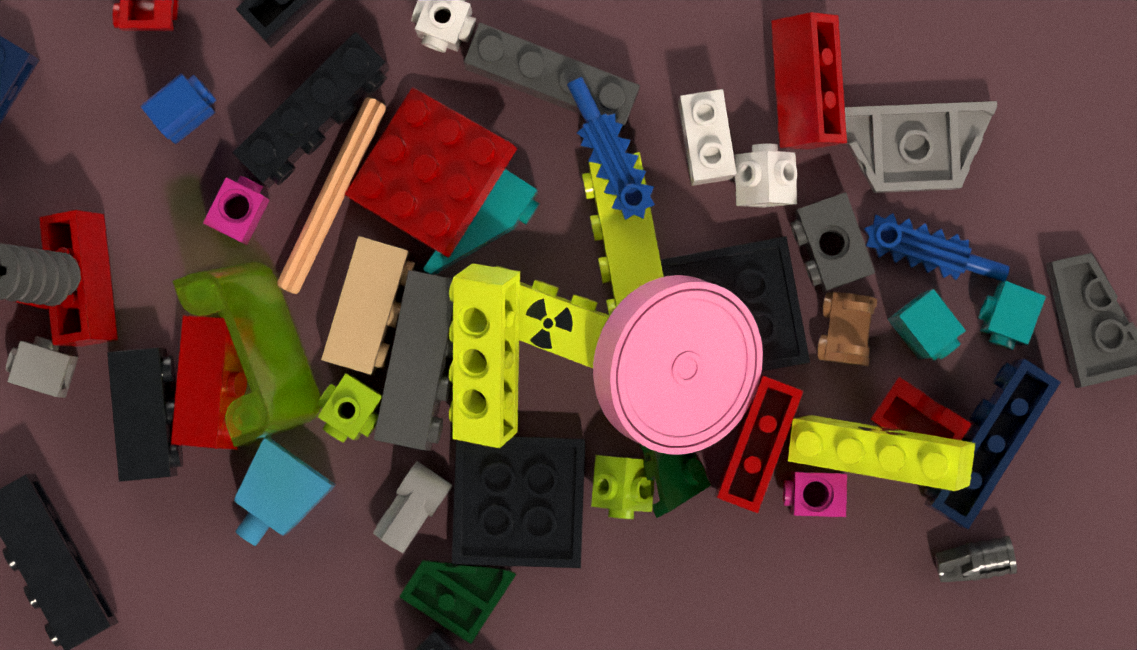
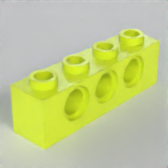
(497, 295)

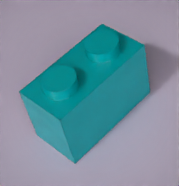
(928, 326)

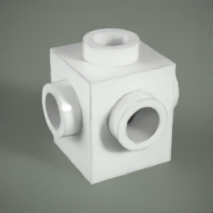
(445, 35)
(765, 177)

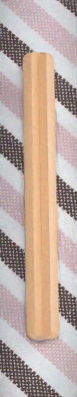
(331, 195)

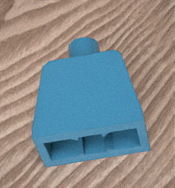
(278, 492)

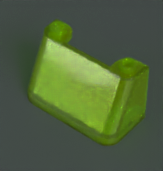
(266, 345)

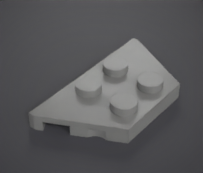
(917, 143)

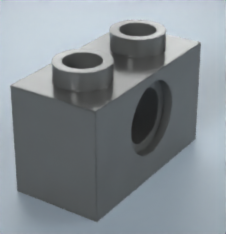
(834, 217)

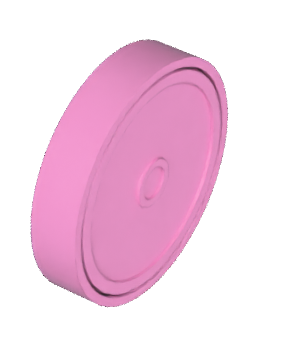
(677, 364)

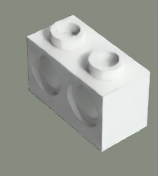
(707, 137)

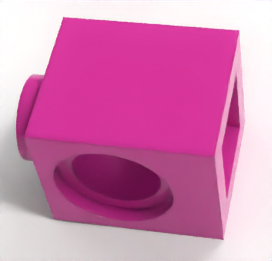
(219, 217)
(835, 494)

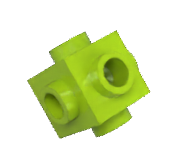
(364, 400)
(621, 486)

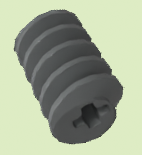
(37, 275)

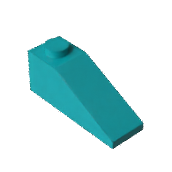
(501, 212)

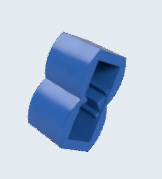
(180, 107)

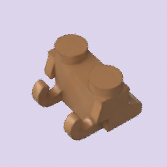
(847, 328)

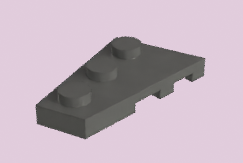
(1093, 326)

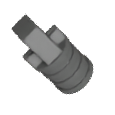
(977, 560)

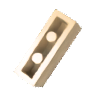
(368, 306)

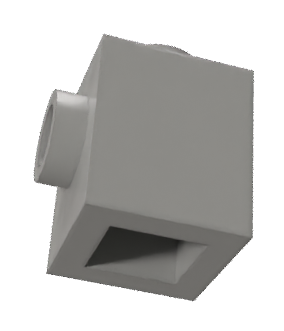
(41, 367)

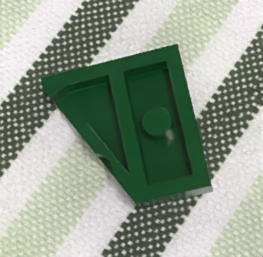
(676, 478)
(457, 594)

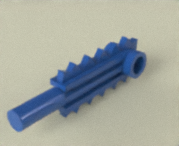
(609, 150)
(933, 250)

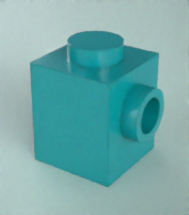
(1011, 315)

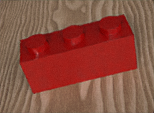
(809, 81)
(89, 312)
(206, 383)
(758, 444)

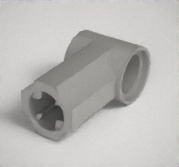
(416, 500)

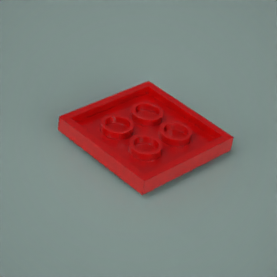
(431, 172)

